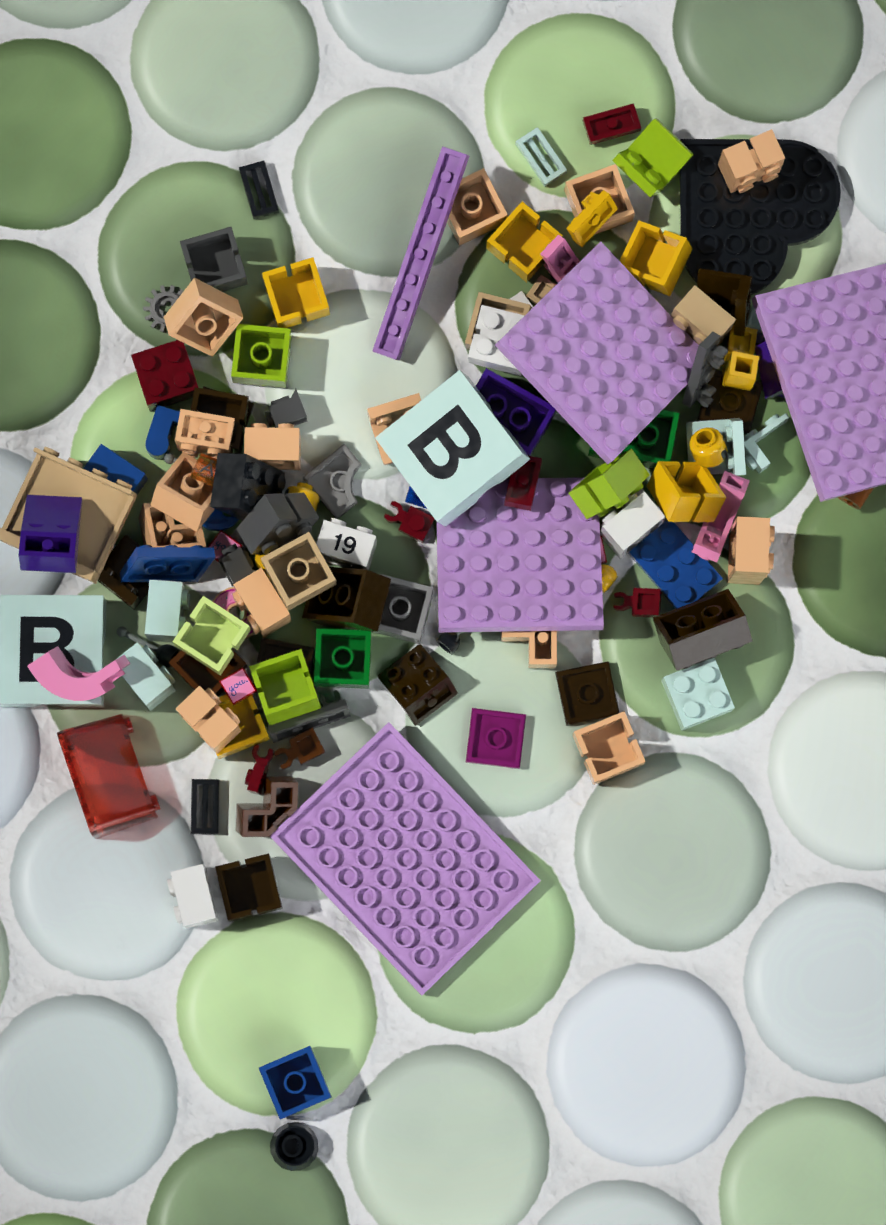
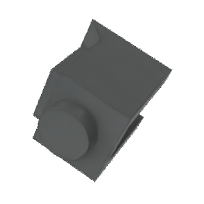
(286, 411)
(235, 563)

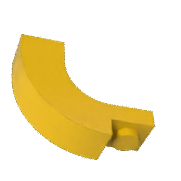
(740, 362)

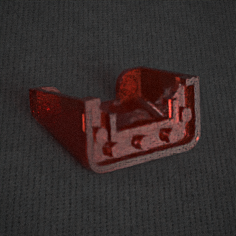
(107, 775)

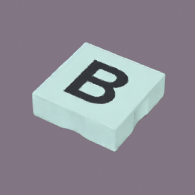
(452, 448)
(38, 624)

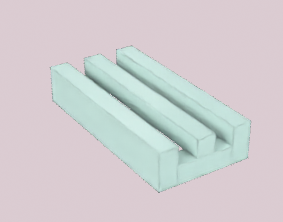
(544, 143)

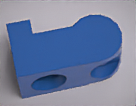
(160, 432)

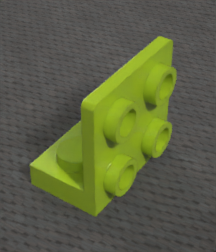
(653, 158)

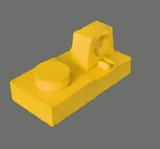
(596, 212)

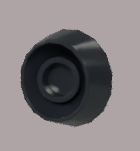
(285, 1146)

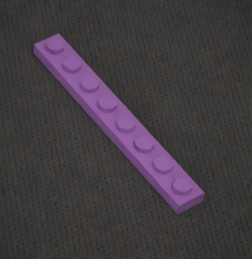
(420, 253)

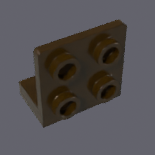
(729, 292)
(129, 592)
(418, 684)

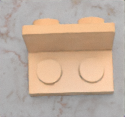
(386, 414)
(204, 433)

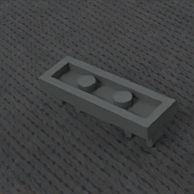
(707, 359)
(327, 714)

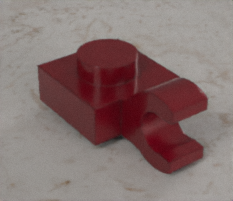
(255, 776)

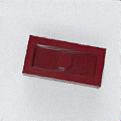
(611, 124)
(523, 485)

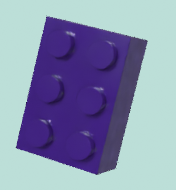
(516, 409)

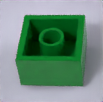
(342, 658)

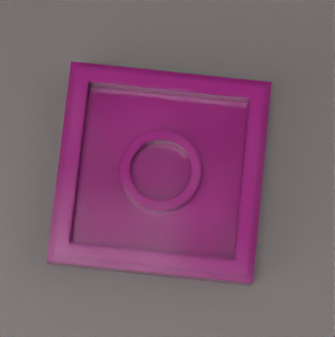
(495, 738)

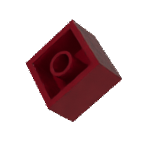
(165, 374)

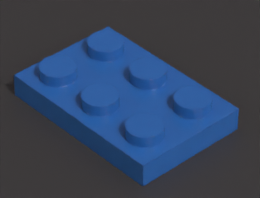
(167, 563)
(673, 567)

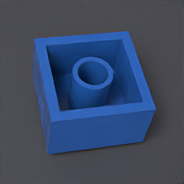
(295, 1082)

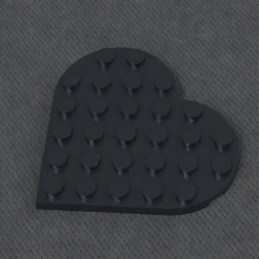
(753, 228)

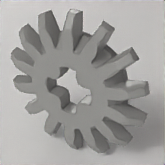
(160, 300)

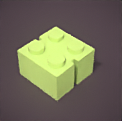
(212, 635)

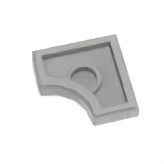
(334, 479)

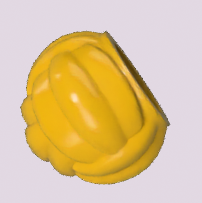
(608, 577)

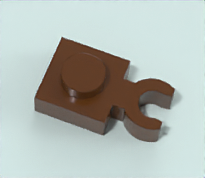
(304, 747)

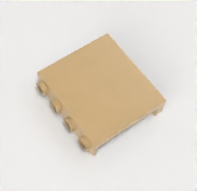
(102, 513)

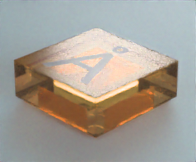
(204, 469)

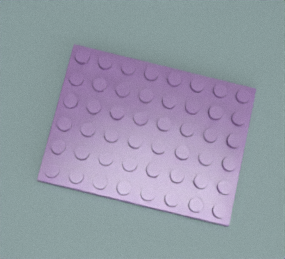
(832, 372)
(405, 858)

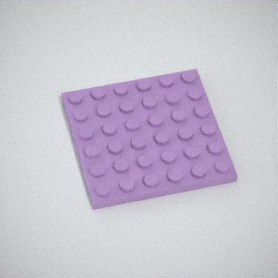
(602, 352)
(521, 566)

